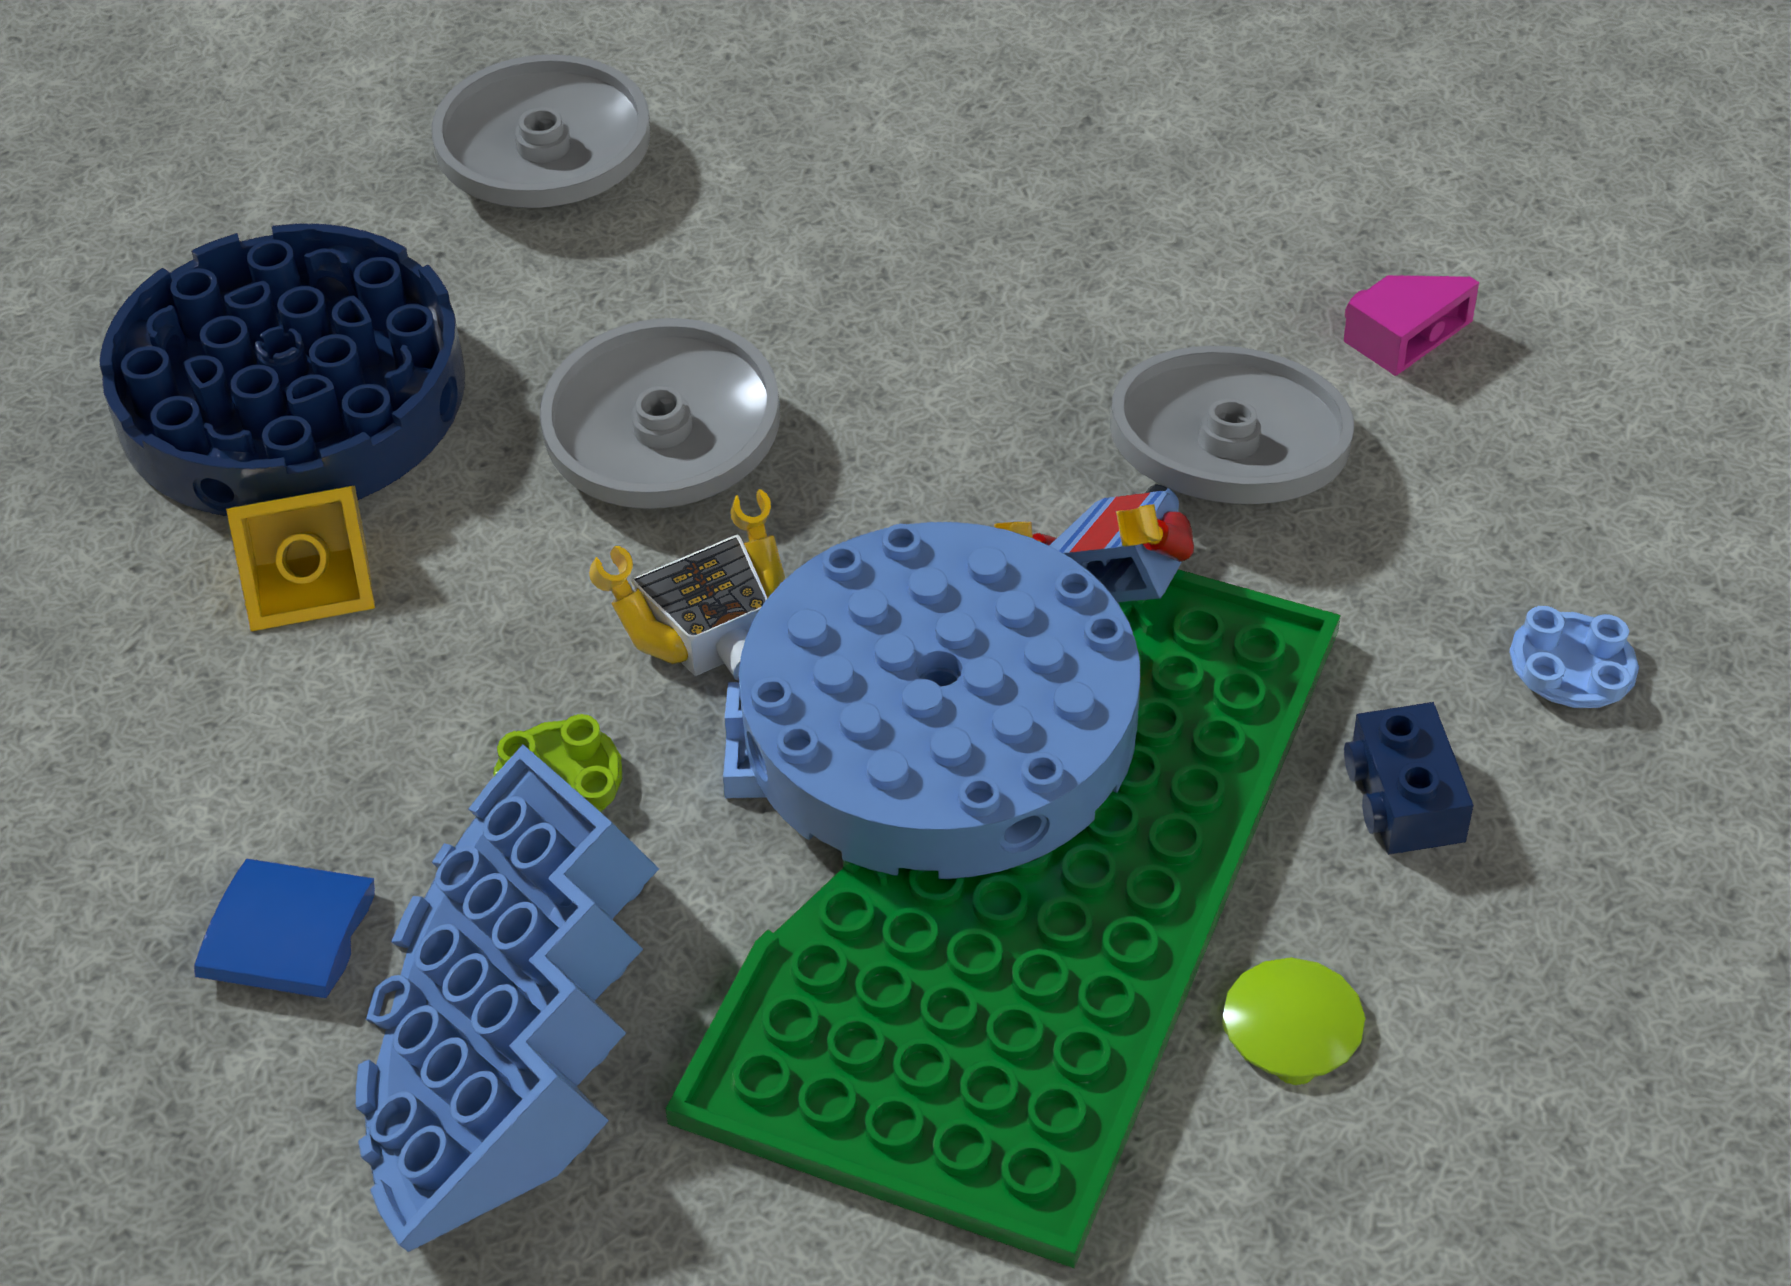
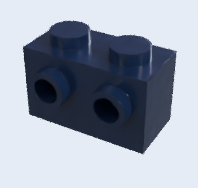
(1409, 778)

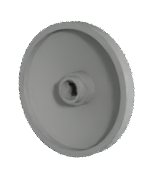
(541, 131)
(660, 413)
(1231, 424)

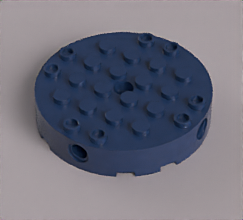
(283, 368)

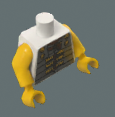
(701, 603)

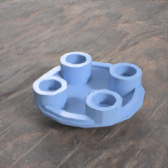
(1574, 657)

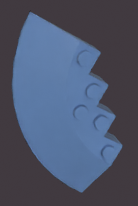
(498, 1006)

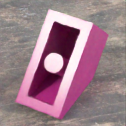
(1408, 317)

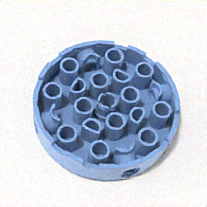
(940, 698)

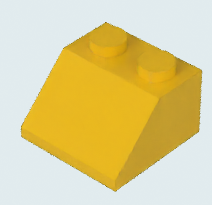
(301, 558)

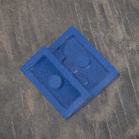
(284, 928)

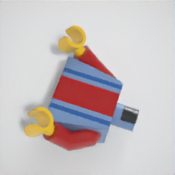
(1126, 542)

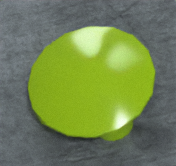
(575, 752)
(1293, 1019)

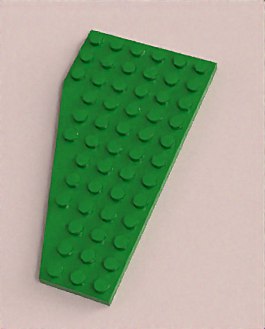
(1003, 1026)

